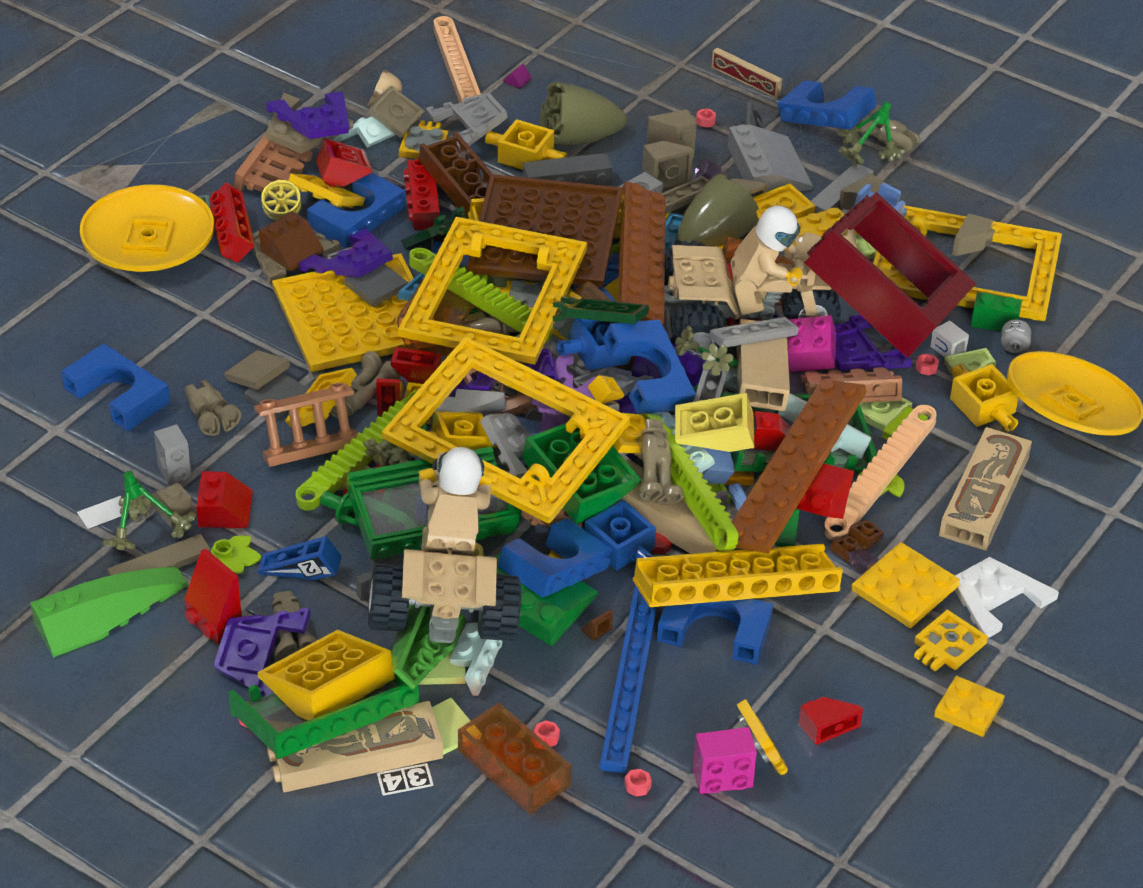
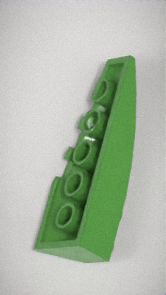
(97, 606)
(414, 652)

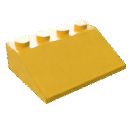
(329, 674)

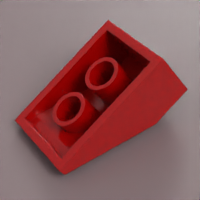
(212, 596)

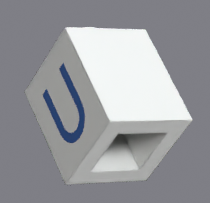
(949, 339)

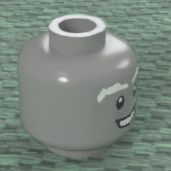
(1016, 336)

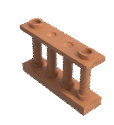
(300, 447)

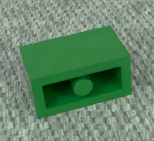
(994, 311)

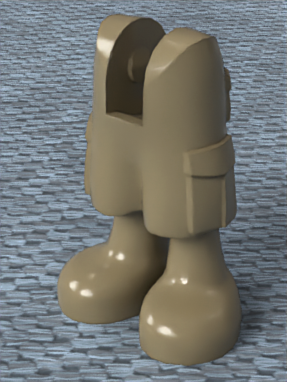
(900, 133)
(208, 405)

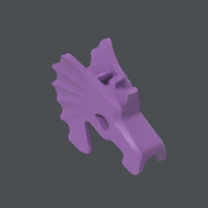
(550, 416)

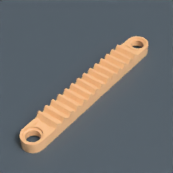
(455, 58)
(882, 469)

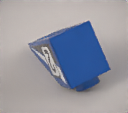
(304, 560)

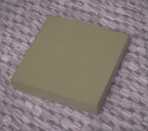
(396, 112)
(257, 369)

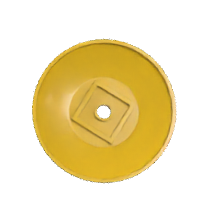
(119, 223)
(1075, 393)

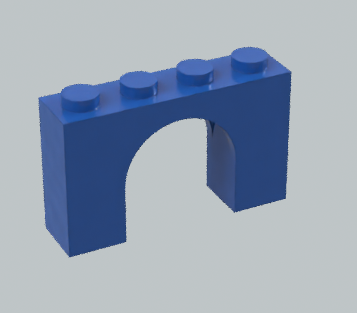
(806, 107)
(336, 224)
(651, 341)
(108, 366)
(546, 575)
(748, 615)

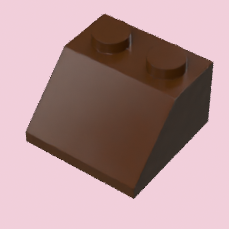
(289, 241)

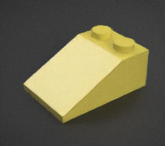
(716, 423)

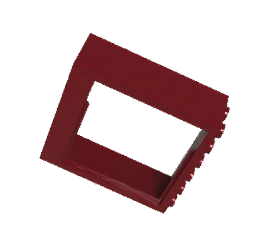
(871, 290)

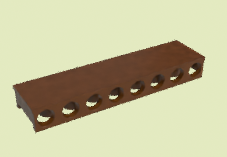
(454, 171)

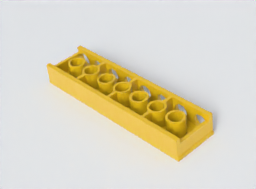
(736, 575)

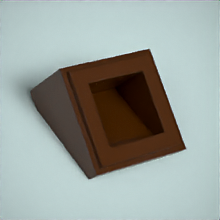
(599, 625)

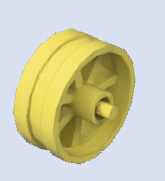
(281, 199)

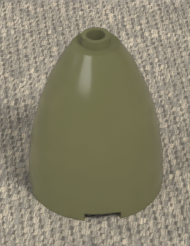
(579, 115)
(718, 212)

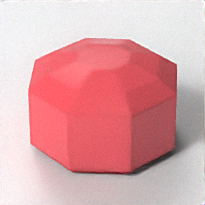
(706, 118)
(927, 364)
(548, 732)
(637, 782)

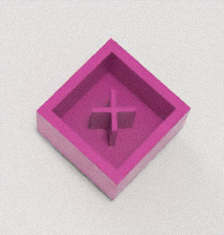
(813, 345)
(724, 760)

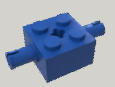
(586, 341)
(624, 532)

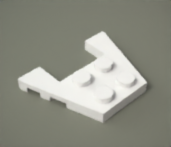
(993, 584)

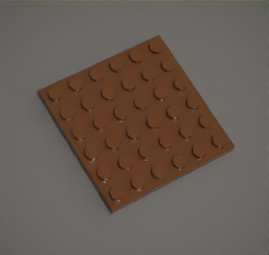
(553, 209)

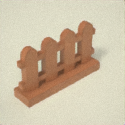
(264, 153)
(879, 384)

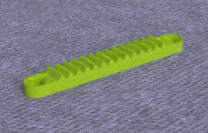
(478, 292)
(350, 459)
(699, 495)

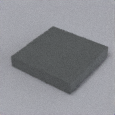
(376, 285)
(278, 388)

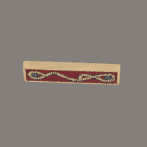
(746, 73)

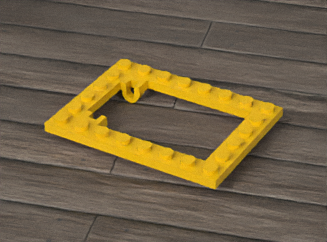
(467, 237)
(1043, 271)
(544, 498)

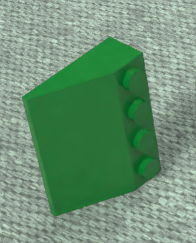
(603, 486)
(554, 614)

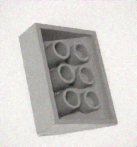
(766, 157)

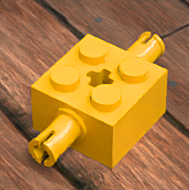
(523, 144)
(984, 396)
(461, 429)

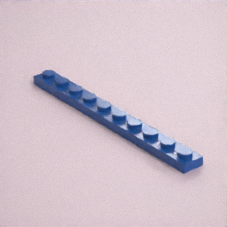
(628, 686)

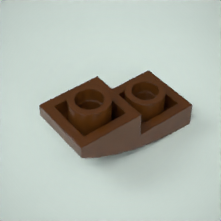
(860, 537)

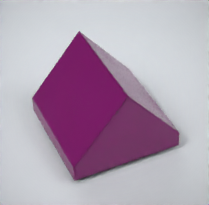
(518, 77)

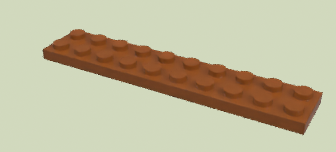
(642, 249)
(795, 464)

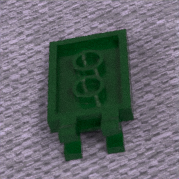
(440, 227)
(600, 310)

